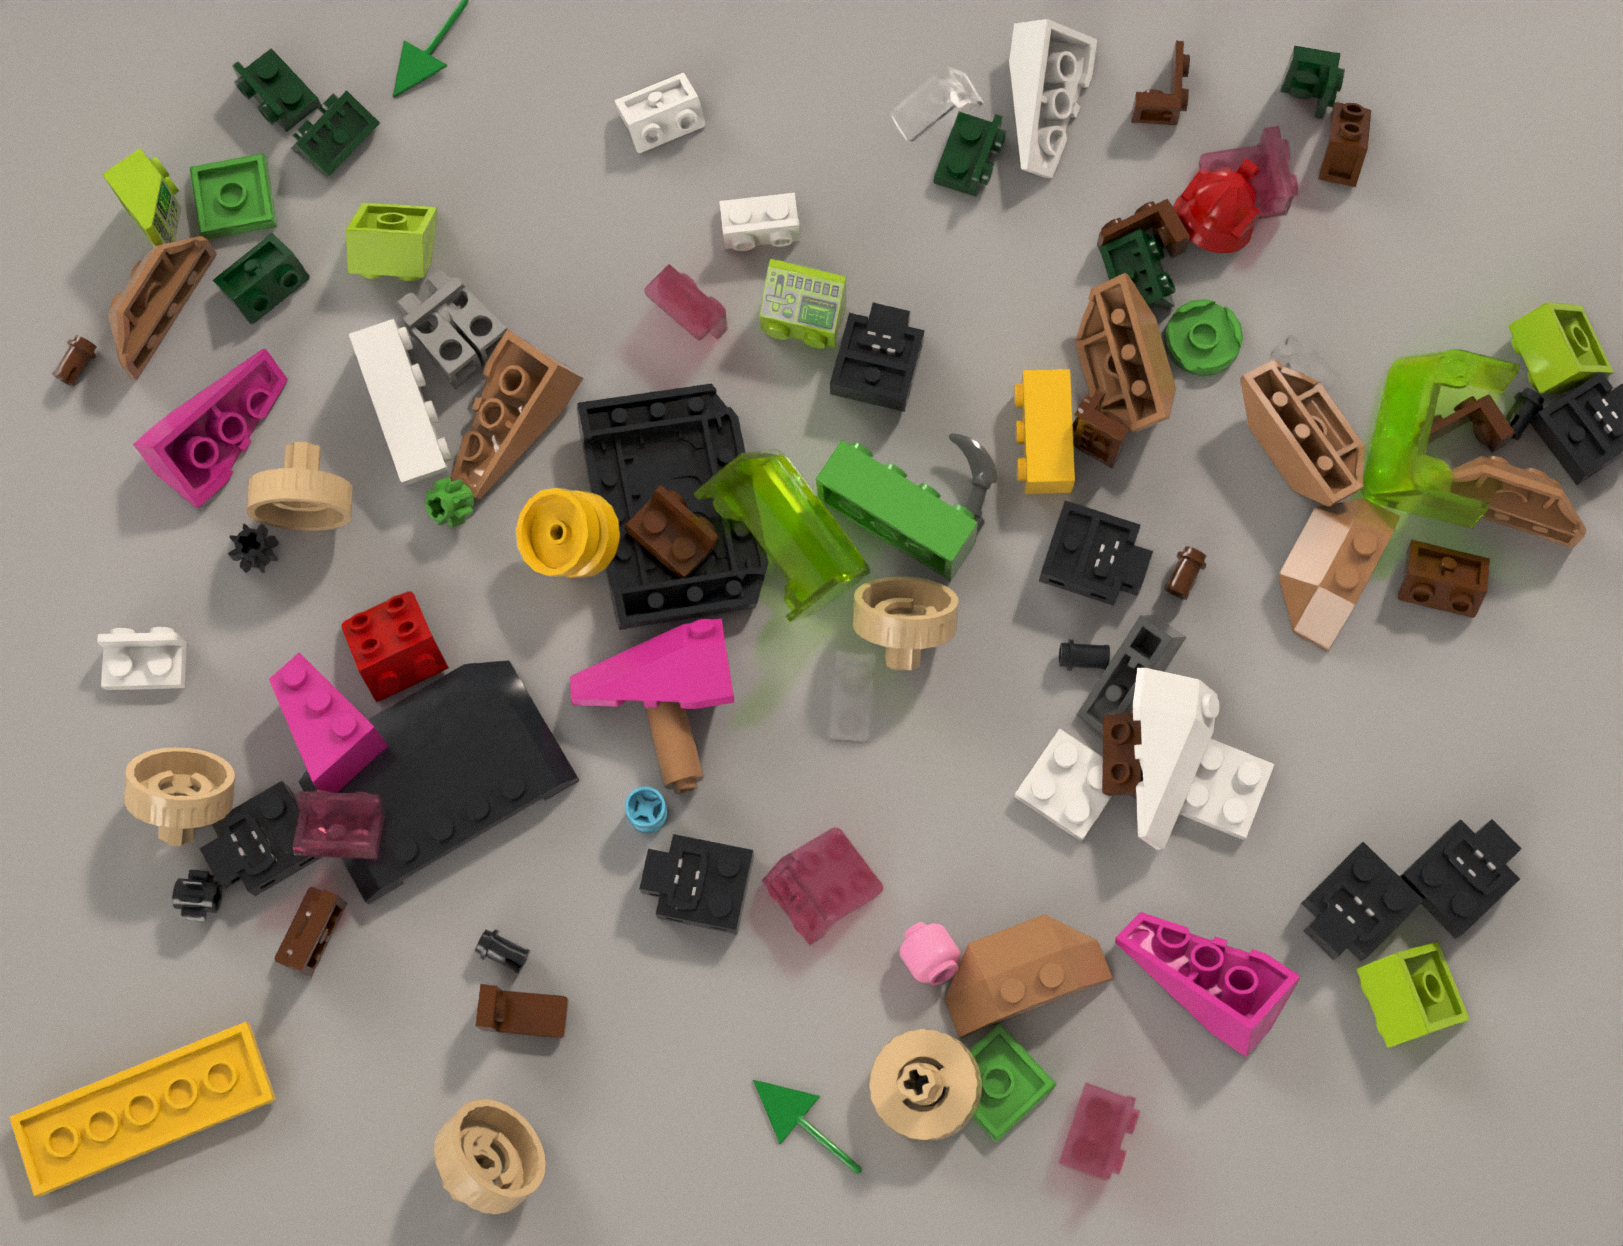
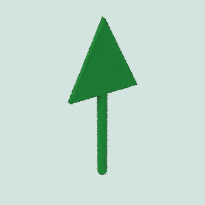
(418, 64)
(786, 1110)

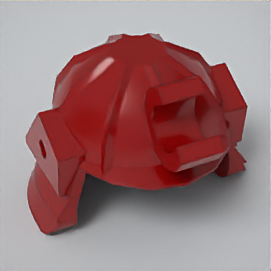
(1220, 208)

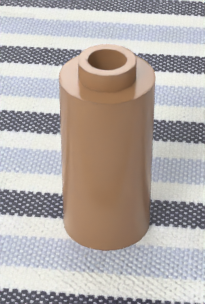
(675, 747)

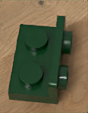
(1313, 75)
(277, 89)
(335, 133)
(968, 153)
(1140, 259)
(262, 278)

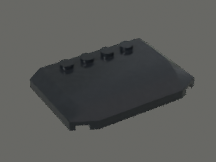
(679, 443)
(452, 769)

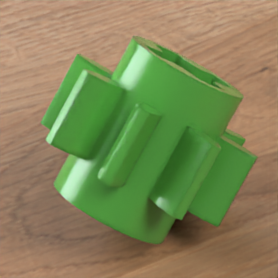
(449, 502)

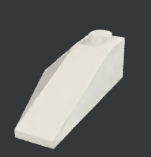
(1047, 76)
(1175, 732)

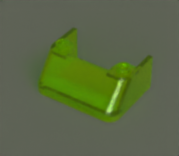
(1396, 464)
(790, 526)

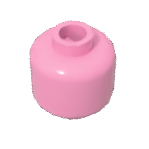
(930, 953)

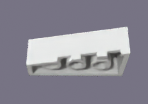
(399, 401)

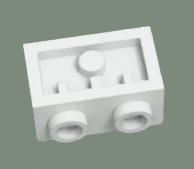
(661, 112)
(760, 221)
(143, 659)

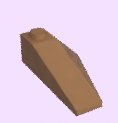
(517, 404)

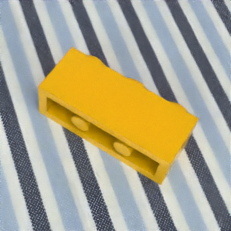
(1045, 431)

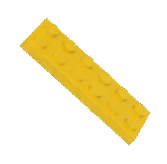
(142, 1109)

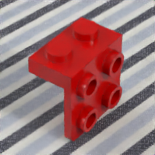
(393, 646)

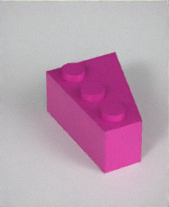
(326, 727)

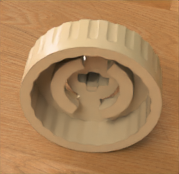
(300, 493)
(905, 617)
(179, 791)
(895, 1080)
(471, 1154)

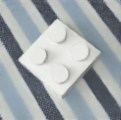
(1066, 785)
(1227, 789)

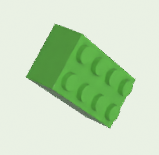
(897, 509)

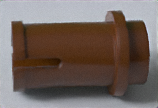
(74, 360)
(1185, 572)

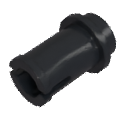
(1524, 409)
(1083, 655)
(502, 950)

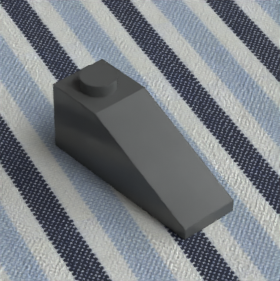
(1147, 645)

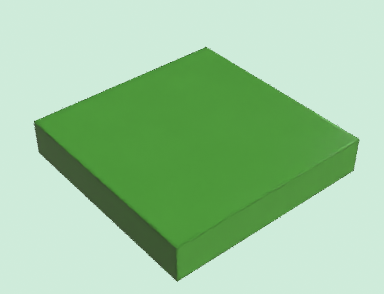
(233, 196)
(1009, 1082)

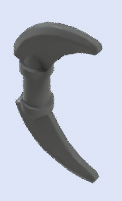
(982, 471)

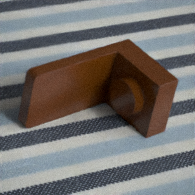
(1162, 108)
(1346, 144)
(1161, 216)
(1487, 419)
(521, 1012)

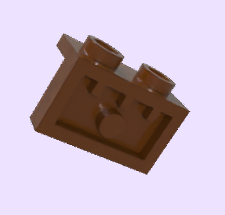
(1098, 433)
(673, 532)
(1444, 579)
(1120, 767)
(310, 931)

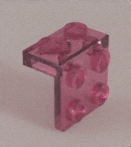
(1274, 183)
(821, 883)

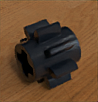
(253, 538)
(197, 895)

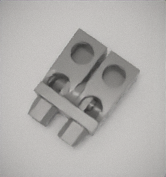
(440, 320)

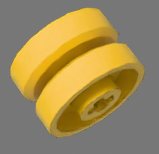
(567, 533)

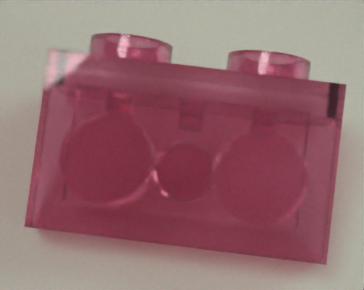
(686, 304)
(338, 825)
(1098, 1132)

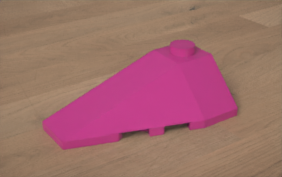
(205, 435)
(677, 666)
(1223, 987)

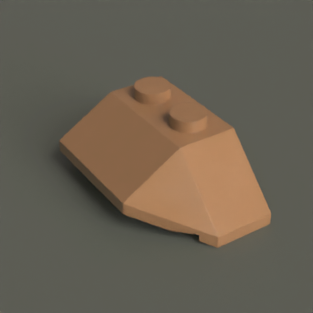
(155, 298)
(1125, 355)
(1303, 433)
(1520, 499)
(1333, 566)
(1022, 972)

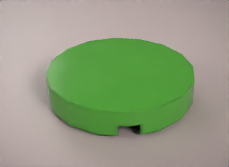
(1203, 337)

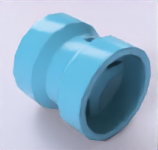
(642, 803)

